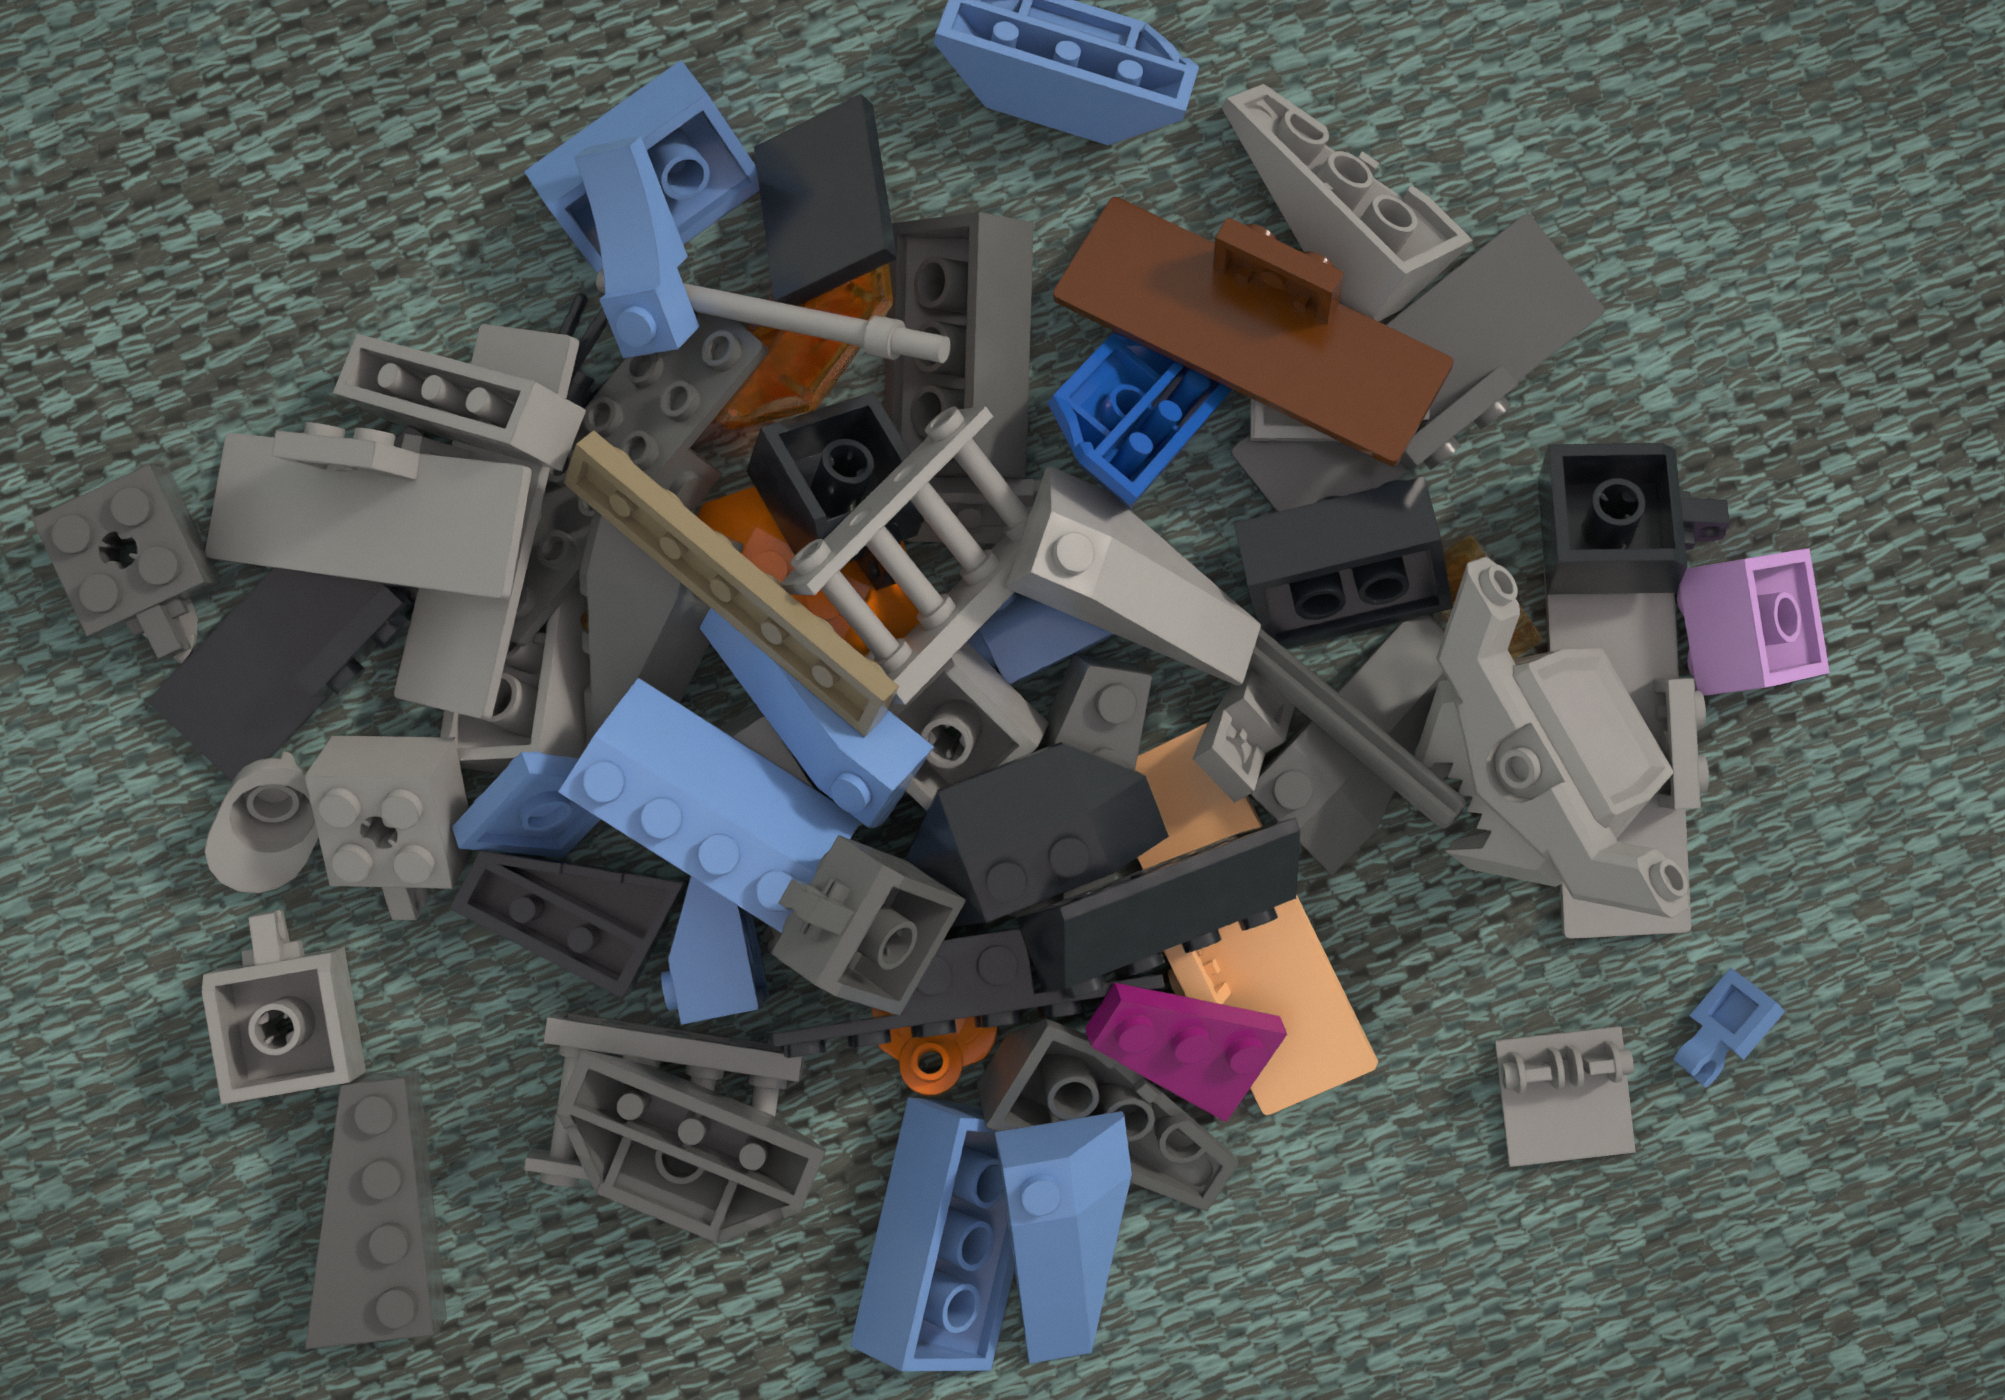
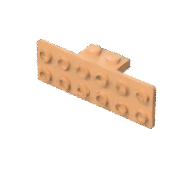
(1260, 969)

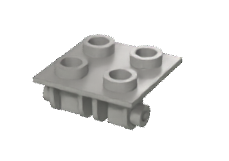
(1565, 1095)

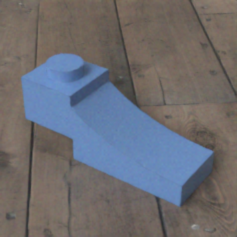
(637, 248)

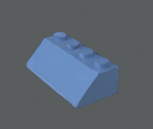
(705, 802)
(939, 1247)

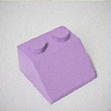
(1753, 622)

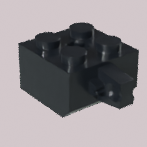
(824, 466)
(1619, 519)

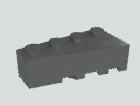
(1103, 713)
(379, 1228)

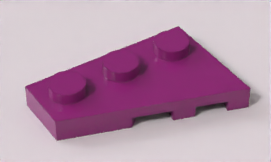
(1186, 1044)

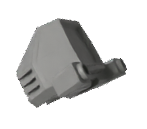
(1546, 756)

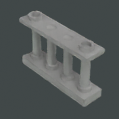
(943, 619)
(703, 1054)

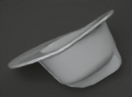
(262, 827)

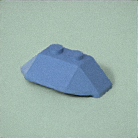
(1067, 66)

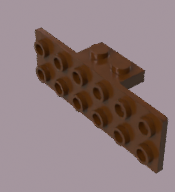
(1256, 323)

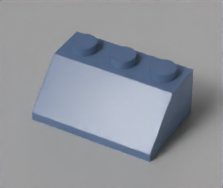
(690, 148)

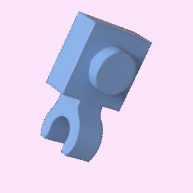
(1731, 1018)

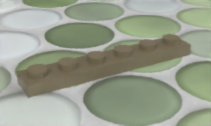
(730, 583)

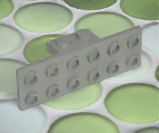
(368, 511)
(462, 640)
(1642, 647)

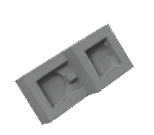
(1240, 732)

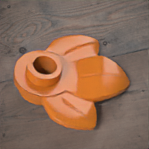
(956, 1049)

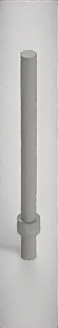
(878, 336)

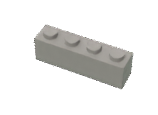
(460, 401)

